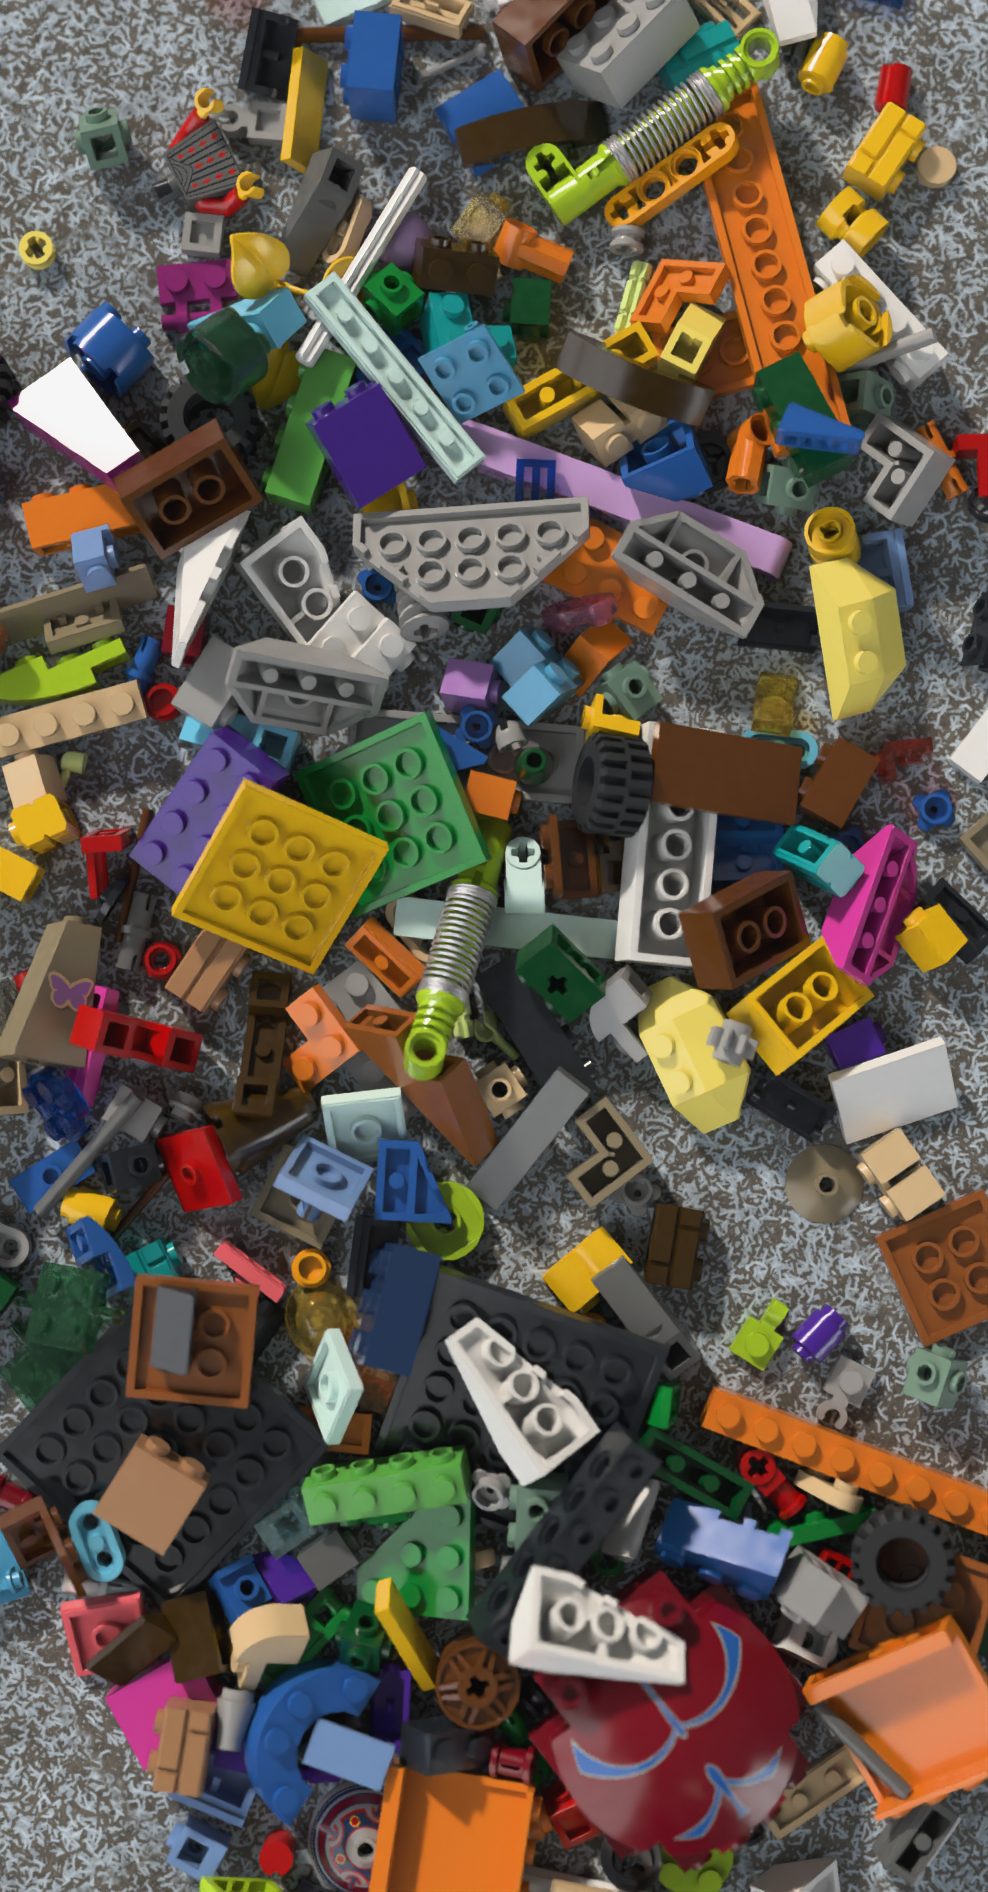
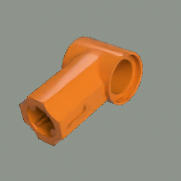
(523, 248)
(748, 455)

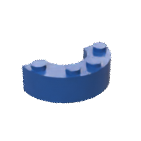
(285, 1714)

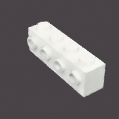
(906, 369)

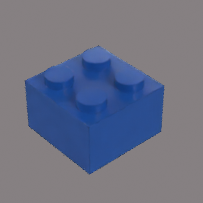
(373, 66)

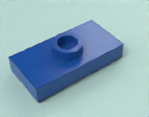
(37, 1179)

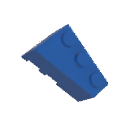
(722, 1549)

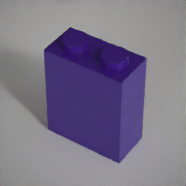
(364, 443)

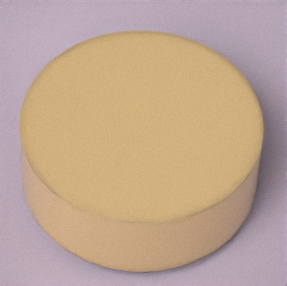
(936, 167)
(484, 1557)

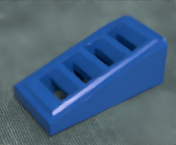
(817, 432)

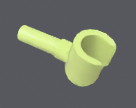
(72, 762)
(489, 1033)

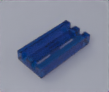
(536, 465)

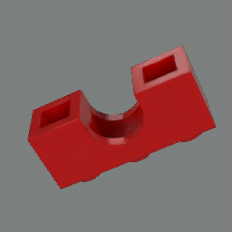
(136, 1038)

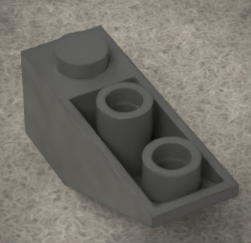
(319, 206)
(647, 1314)

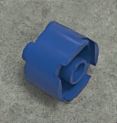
(110, 350)

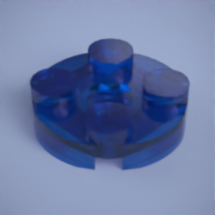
(58, 1104)

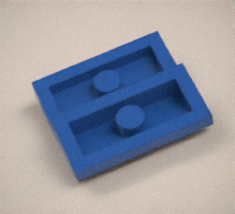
(481, 100)
(743, 849)
(94, 1245)

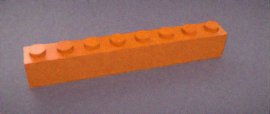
(845, 1458)

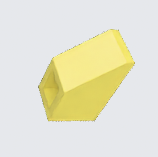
(691, 342)

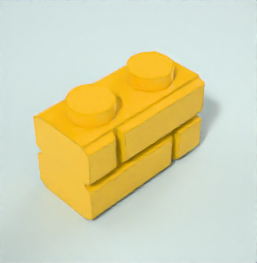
(884, 152)
(44, 824)

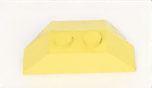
(857, 635)
(675, 1038)

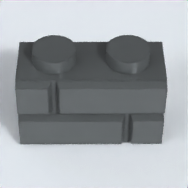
(915, 1839)

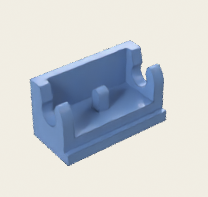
(886, 558)
(348, 1754)
(225, 1795)

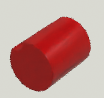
(893, 86)
(277, 1852)

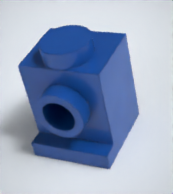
(227, 1591)

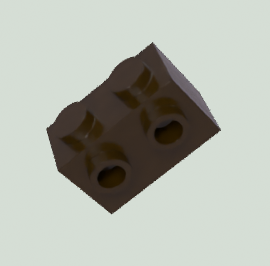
(455, 266)

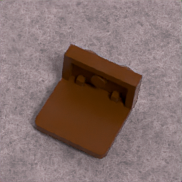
(571, 860)
(39, 1532)

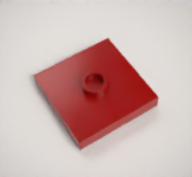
(198, 1168)

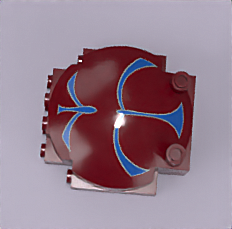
(685, 1759)

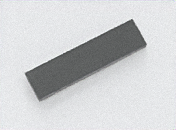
(528, 1138)

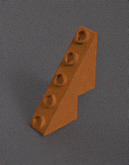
(447, 1101)

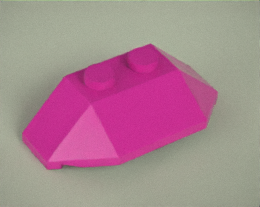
(868, 917)

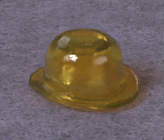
(314, 1311)

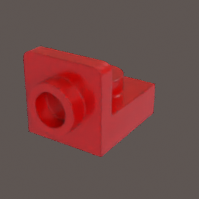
(567, 1818)

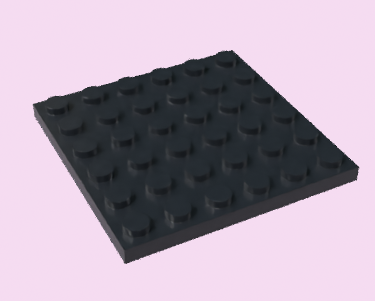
(597, 1362)
(88, 1427)

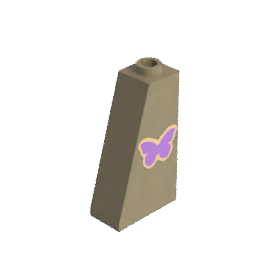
(50, 997)

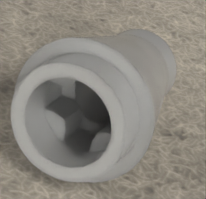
(233, 1717)

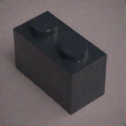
(442, 1746)

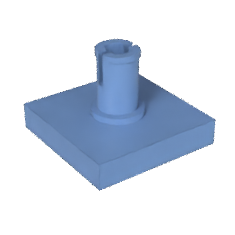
(323, 1179)

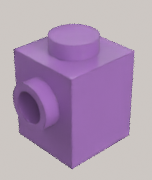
(470, 685)

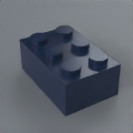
(394, 1308)

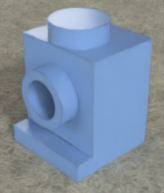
(95, 557)
(192, 1860)

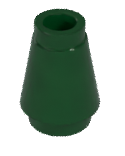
(530, 775)

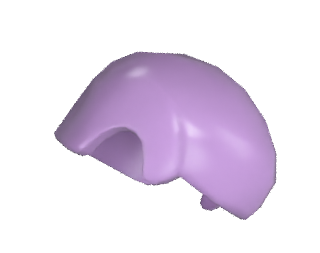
(402, 244)

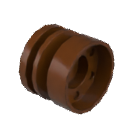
(466, 1703)

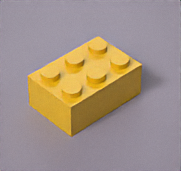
(799, 1006)

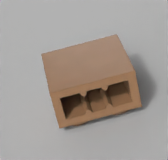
(152, 1493)

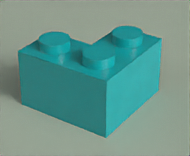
(447, 316)

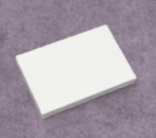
(893, 1090)

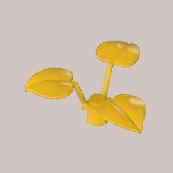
(255, 270)

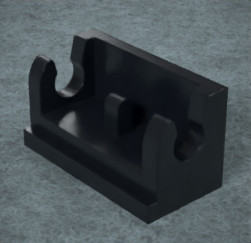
(268, 54)
(784, 629)
(790, 1105)
(367, 1237)

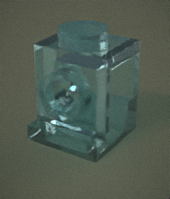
(277, 1535)

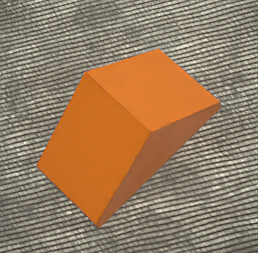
(596, 651)

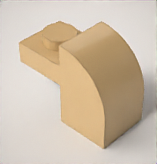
(264, 1636)

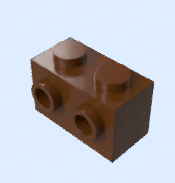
(836, 783)

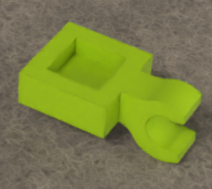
(757, 1338)

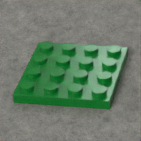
(406, 794)

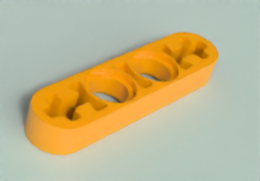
(667, 172)

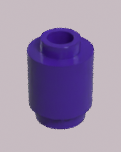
(819, 1334)

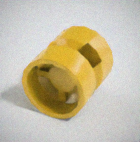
(866, 224)
(832, 535)

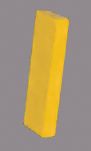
(304, 108)
(406, 1634)

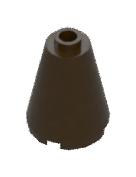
(253, 1139)

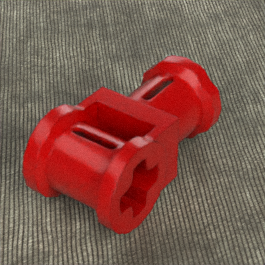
(770, 1481)

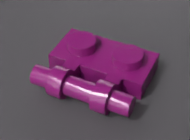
(191, 285)

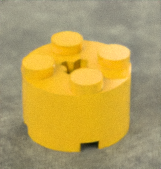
(846, 322)

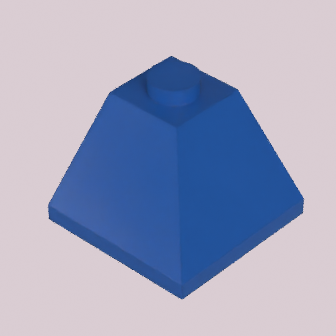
(668, 464)

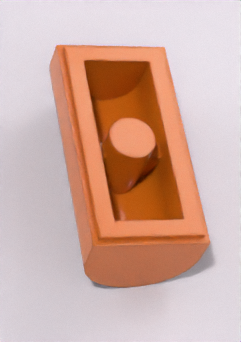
(386, 957)

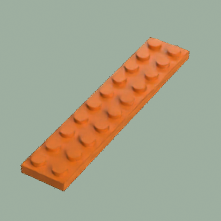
(764, 250)

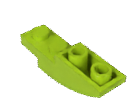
(37, 683)

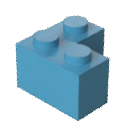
(537, 675)

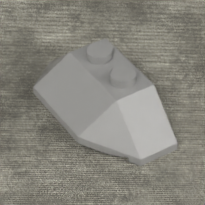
(691, 571)
(303, 686)

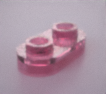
(570, 613)

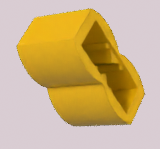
(573, 1273)

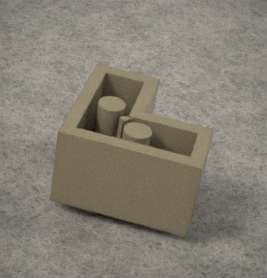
(617, 1153)

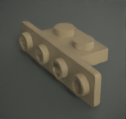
(77, 617)

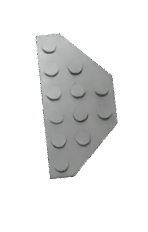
(471, 552)

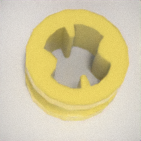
(25, 250)

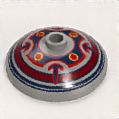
(337, 1828)

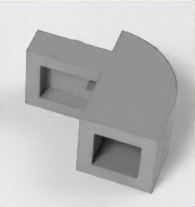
(615, 1012)

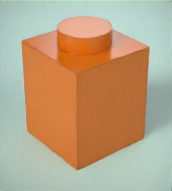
(492, 795)

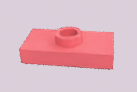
(250, 1271)

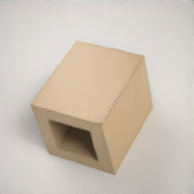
(32, 778)

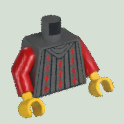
(204, 165)

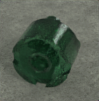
(223, 356)

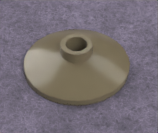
(804, 1178)

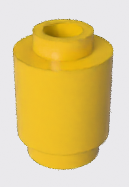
(823, 64)
(88, 1202)

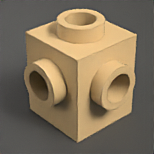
(514, 1081)

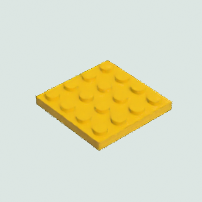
(279, 877)

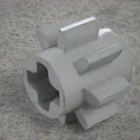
(732, 1042)

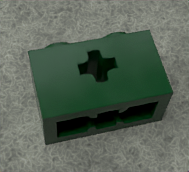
(560, 974)

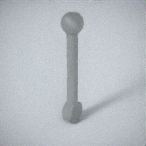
(480, 51)

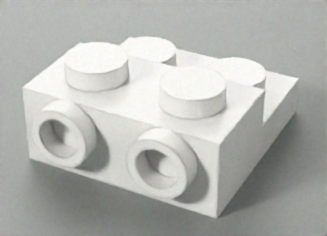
(366, 636)

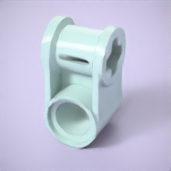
(523, 881)

